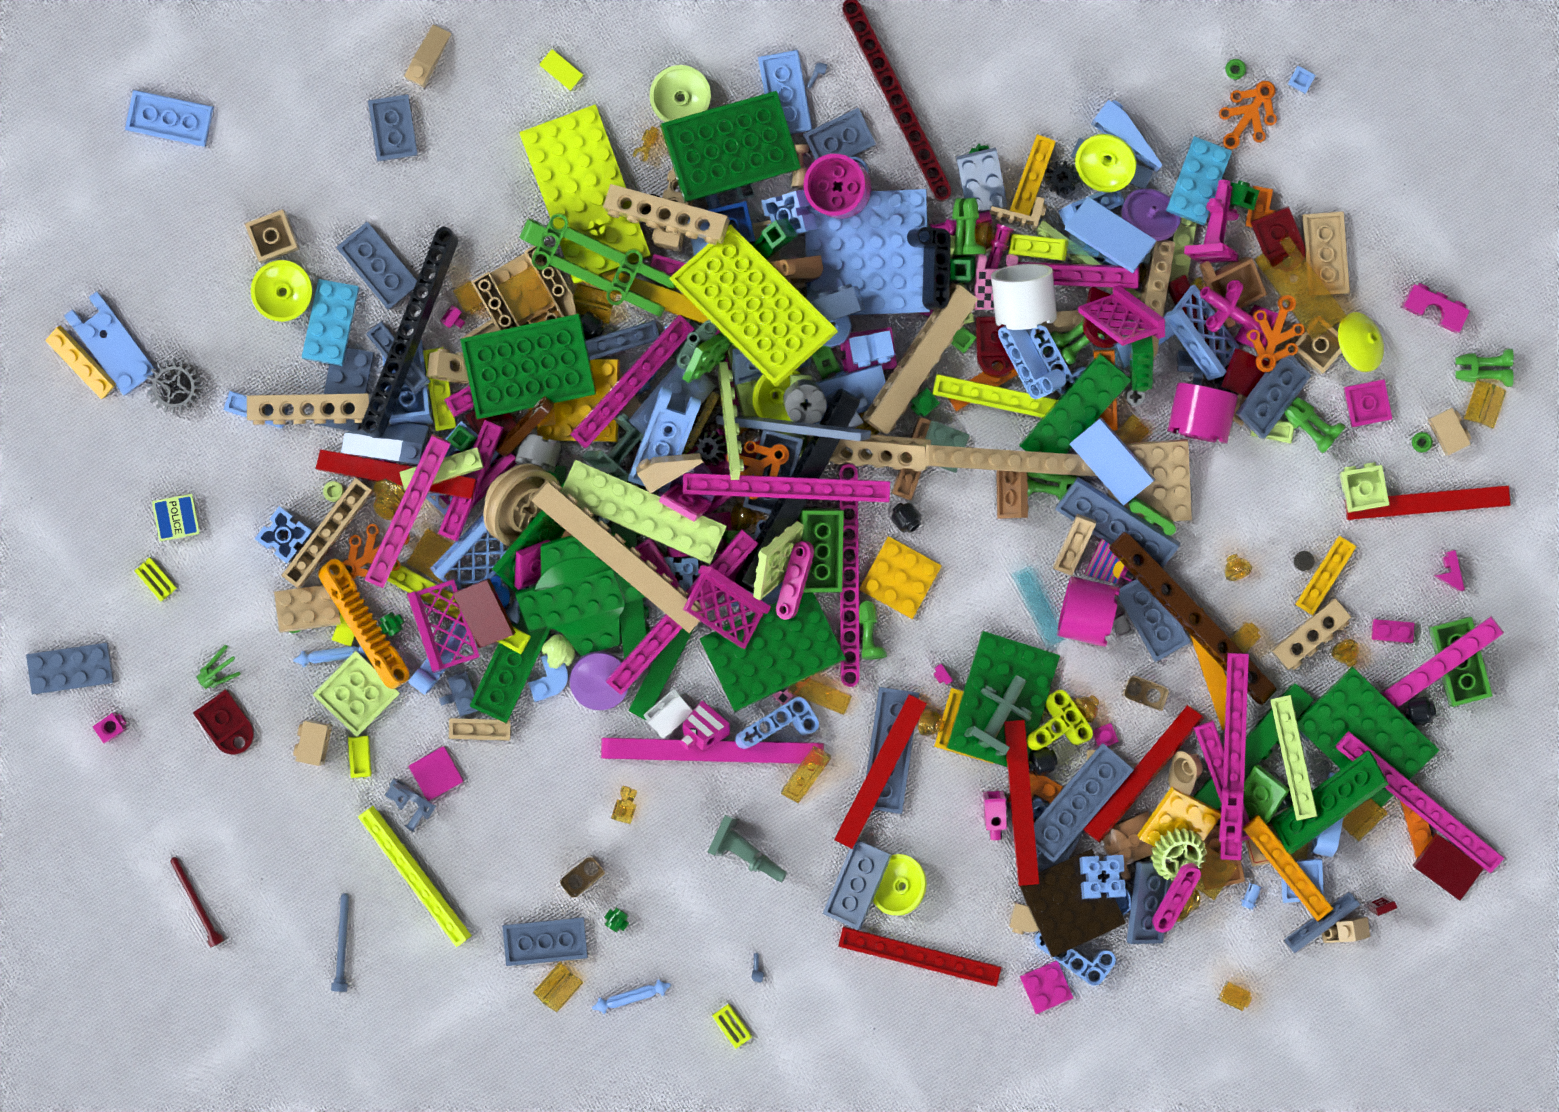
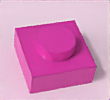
(942, 675)
(1105, 735)

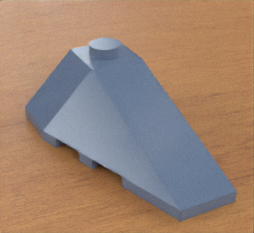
(399, 443)

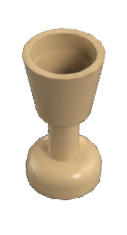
(799, 175)

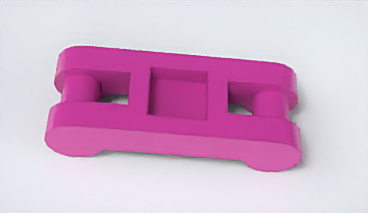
(1231, 815)

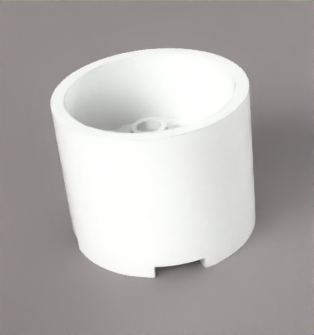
(1024, 296)

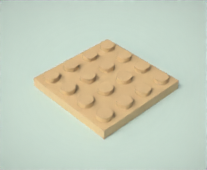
(1170, 468)

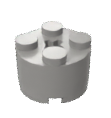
(795, 396)
(539, 452)

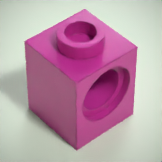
(101, 727)

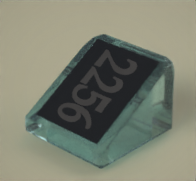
(745, 192)

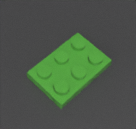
(707, 357)
(1262, 794)

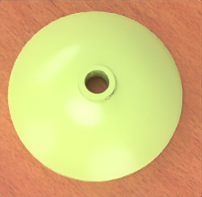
(679, 81)

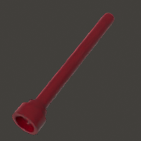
(214, 937)

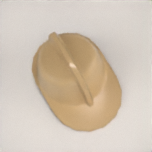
(1184, 771)

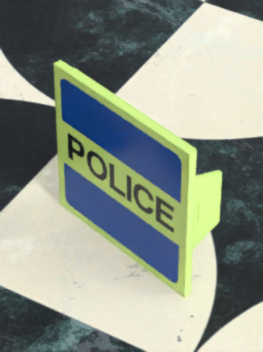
(175, 517)

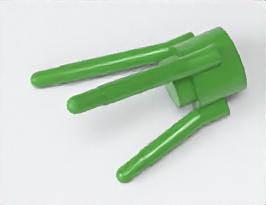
(208, 676)

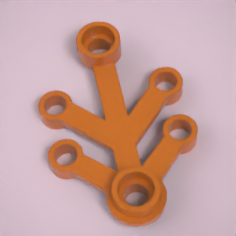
(1250, 112)
(1273, 336)
(757, 466)
(369, 553)

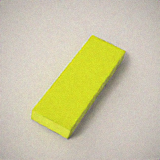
(1038, 247)

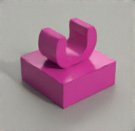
(452, 317)

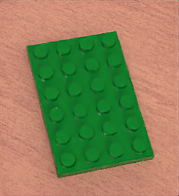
(730, 146)
(524, 363)
(776, 654)
(996, 665)
(1360, 708)

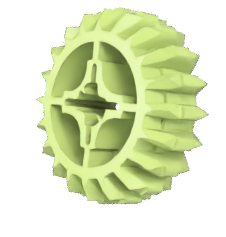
(1175, 849)

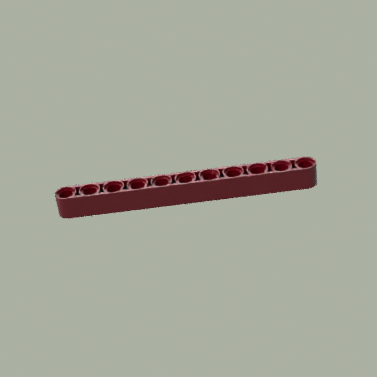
(889, 92)

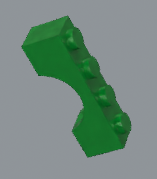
(774, 238)
(1142, 364)

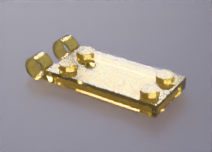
(1314, 303)

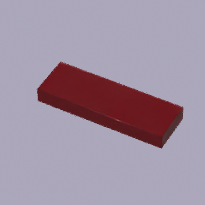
(1381, 906)

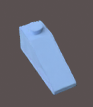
(1107, 199)

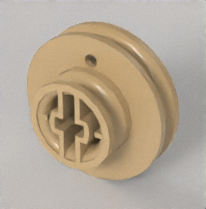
(509, 502)

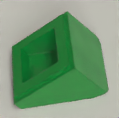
(462, 439)

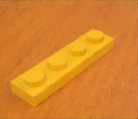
(1032, 175)
(80, 362)
(1325, 575)

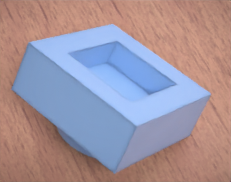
(1301, 79)

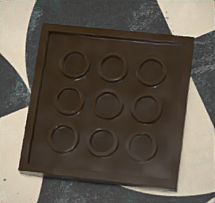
(1061, 912)

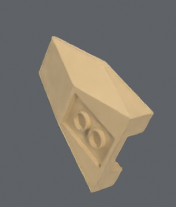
(552, 279)

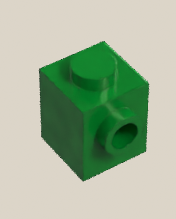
(1243, 195)
(962, 268)
(924, 403)

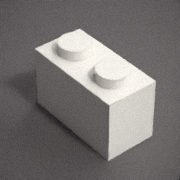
(668, 713)

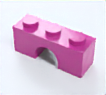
(1452, 313)

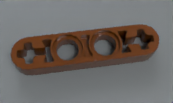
(525, 426)

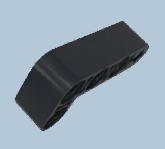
(934, 294)

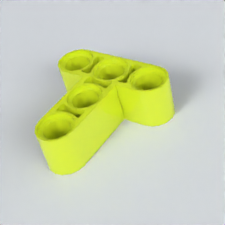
(1061, 723)

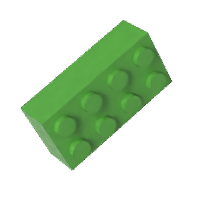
(825, 532)
(1469, 679)

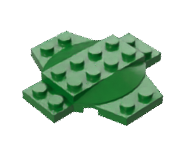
(577, 596)

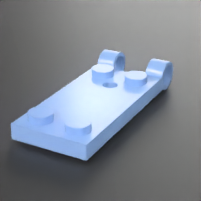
(115, 353)
(660, 443)

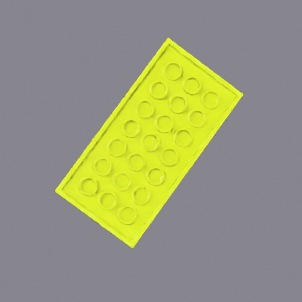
(574, 176)
(753, 306)

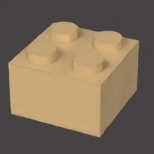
(272, 236)
(1318, 352)
(313, 742)

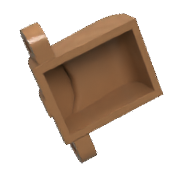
(800, 270)
(1241, 270)
(1124, 841)

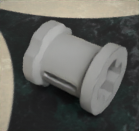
(1131, 401)
(1122, 627)

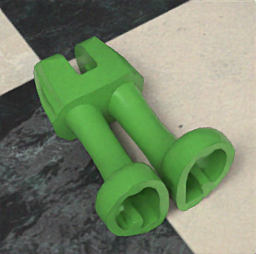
(966, 213)
(1062, 340)
(1505, 360)
(1301, 413)
(1058, 490)
(868, 618)

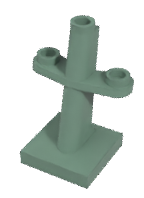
(699, 335)
(611, 462)
(1006, 704)
(730, 840)

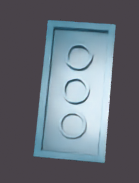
(1198, 180)
(330, 322)

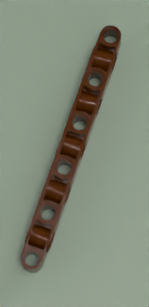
(1181, 606)

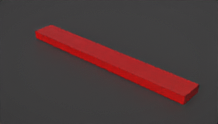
(378, 470)
(1437, 502)
(880, 771)
(1143, 774)
(1021, 803)
(919, 956)

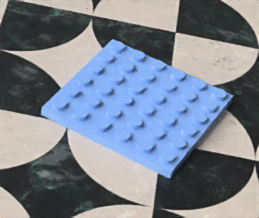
(873, 252)

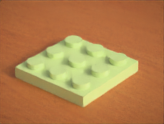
(775, 559)
(355, 693)

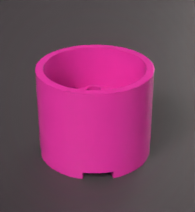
(821, 186)
(1202, 413)
(1088, 611)

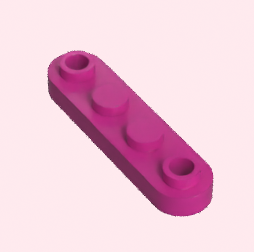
(795, 580)
(1176, 897)

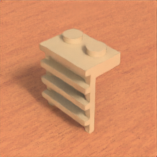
(1038, 212)

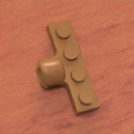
(907, 478)

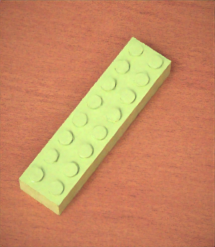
(642, 512)

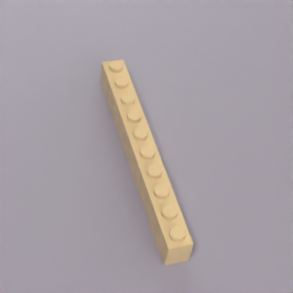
(615, 553)

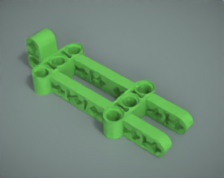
(535, 233)

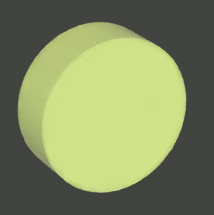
(333, 491)

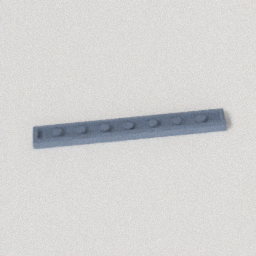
(799, 427)

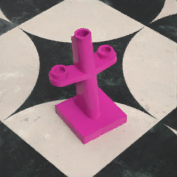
(1213, 247)
(1228, 308)

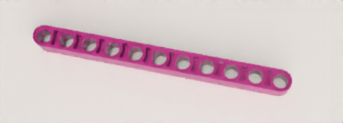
(850, 585)
(721, 751)

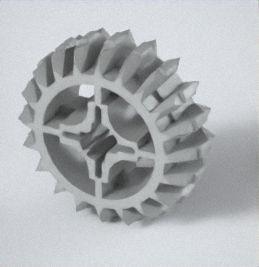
(179, 369)

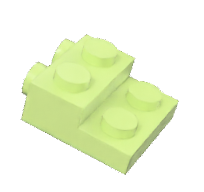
(1364, 487)

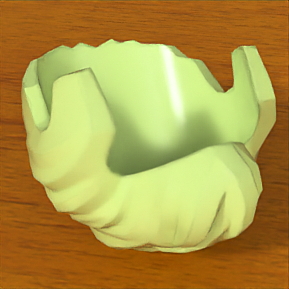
(558, 651)

